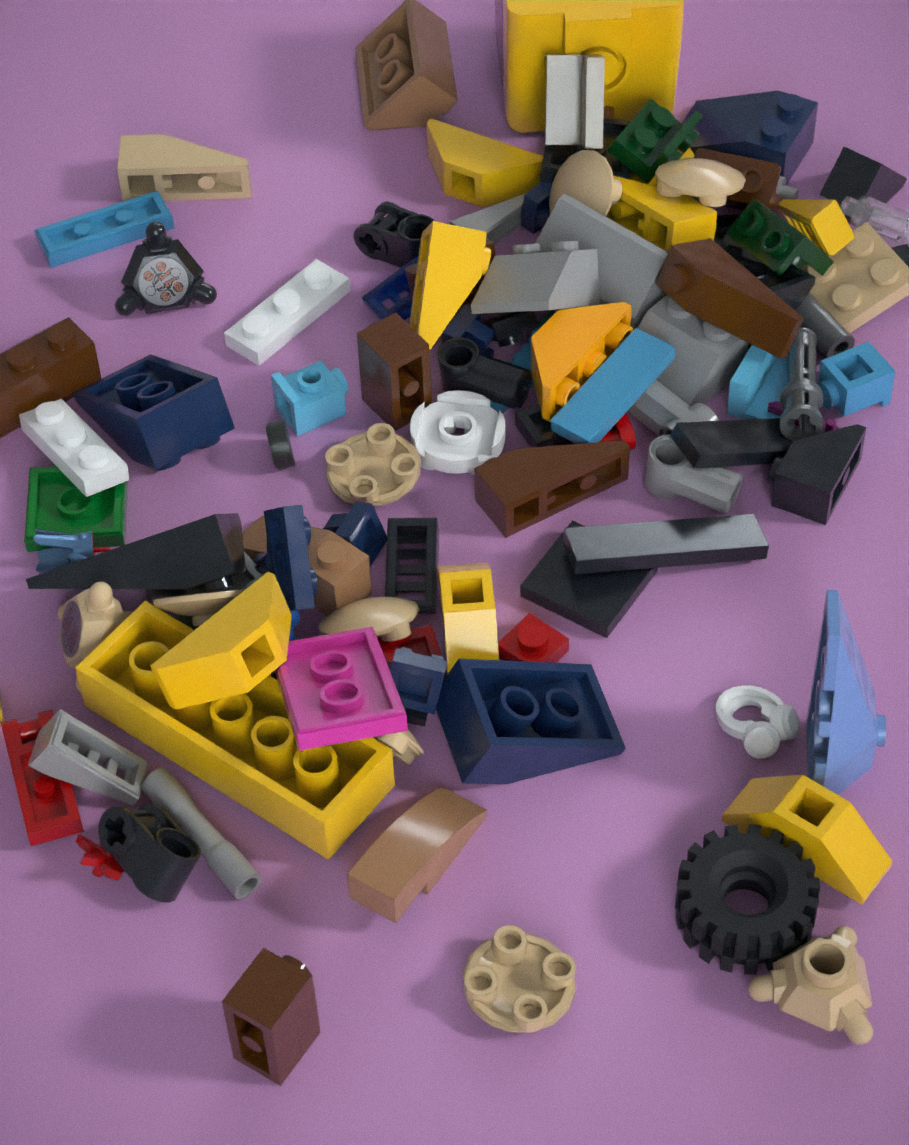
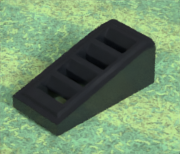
(410, 532)

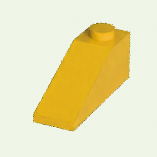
(662, 218)
(446, 273)

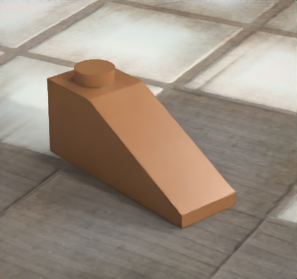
(338, 565)

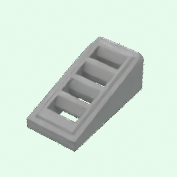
(71, 754)

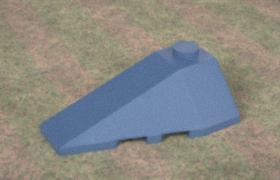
(841, 706)

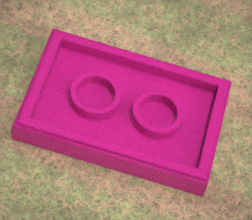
(339, 689)

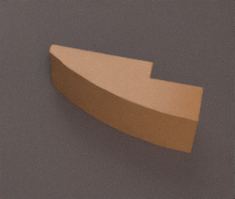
(414, 852)

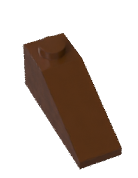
(727, 295)
(545, 480)

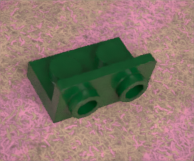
(653, 140)
(776, 241)

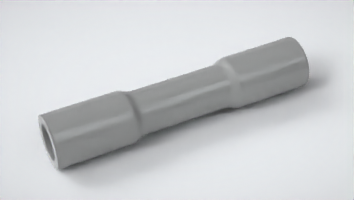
(220, 854)

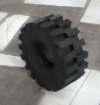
(753, 865)

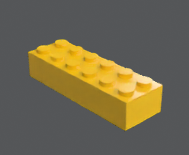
(238, 741)

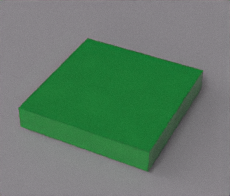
(61, 507)

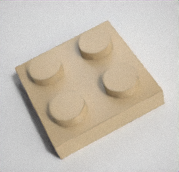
(862, 279)

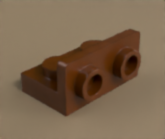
(759, 175)

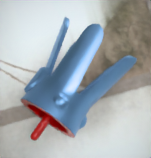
(66, 550)

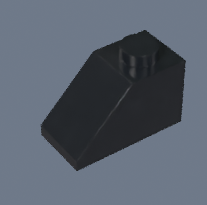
(859, 176)
(816, 472)

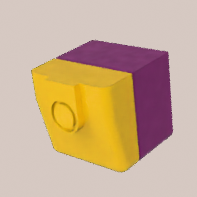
(634, 36)

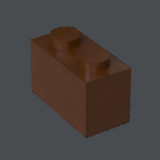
(394, 370)
(272, 1015)

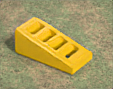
(819, 221)

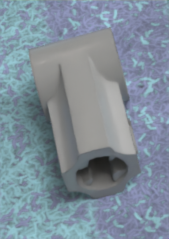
(662, 409)
(671, 475)

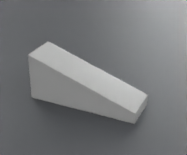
(495, 220)

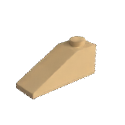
(179, 170)

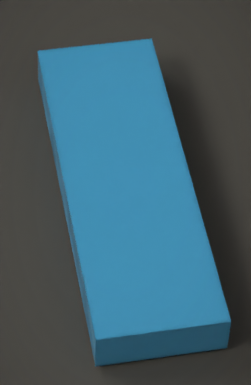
(102, 229)
(613, 388)

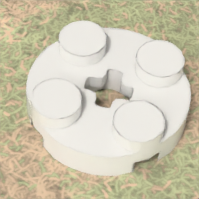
(460, 454)

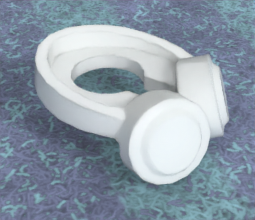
(760, 737)

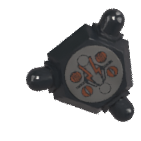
(162, 276)

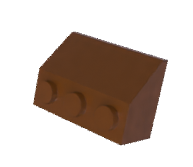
(45, 370)

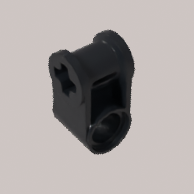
(396, 233)
(149, 849)

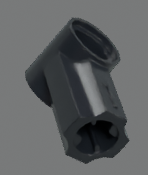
(468, 370)

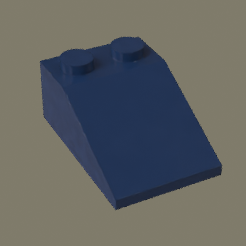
(758, 126)
(158, 410)
(524, 719)

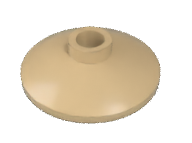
(198, 606)

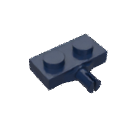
(288, 555)

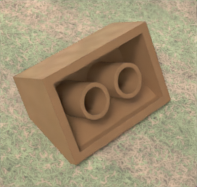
(406, 70)

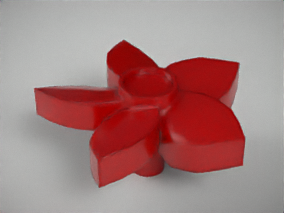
(98, 858)

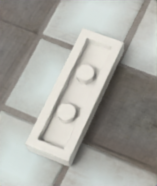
(287, 312)
(74, 447)

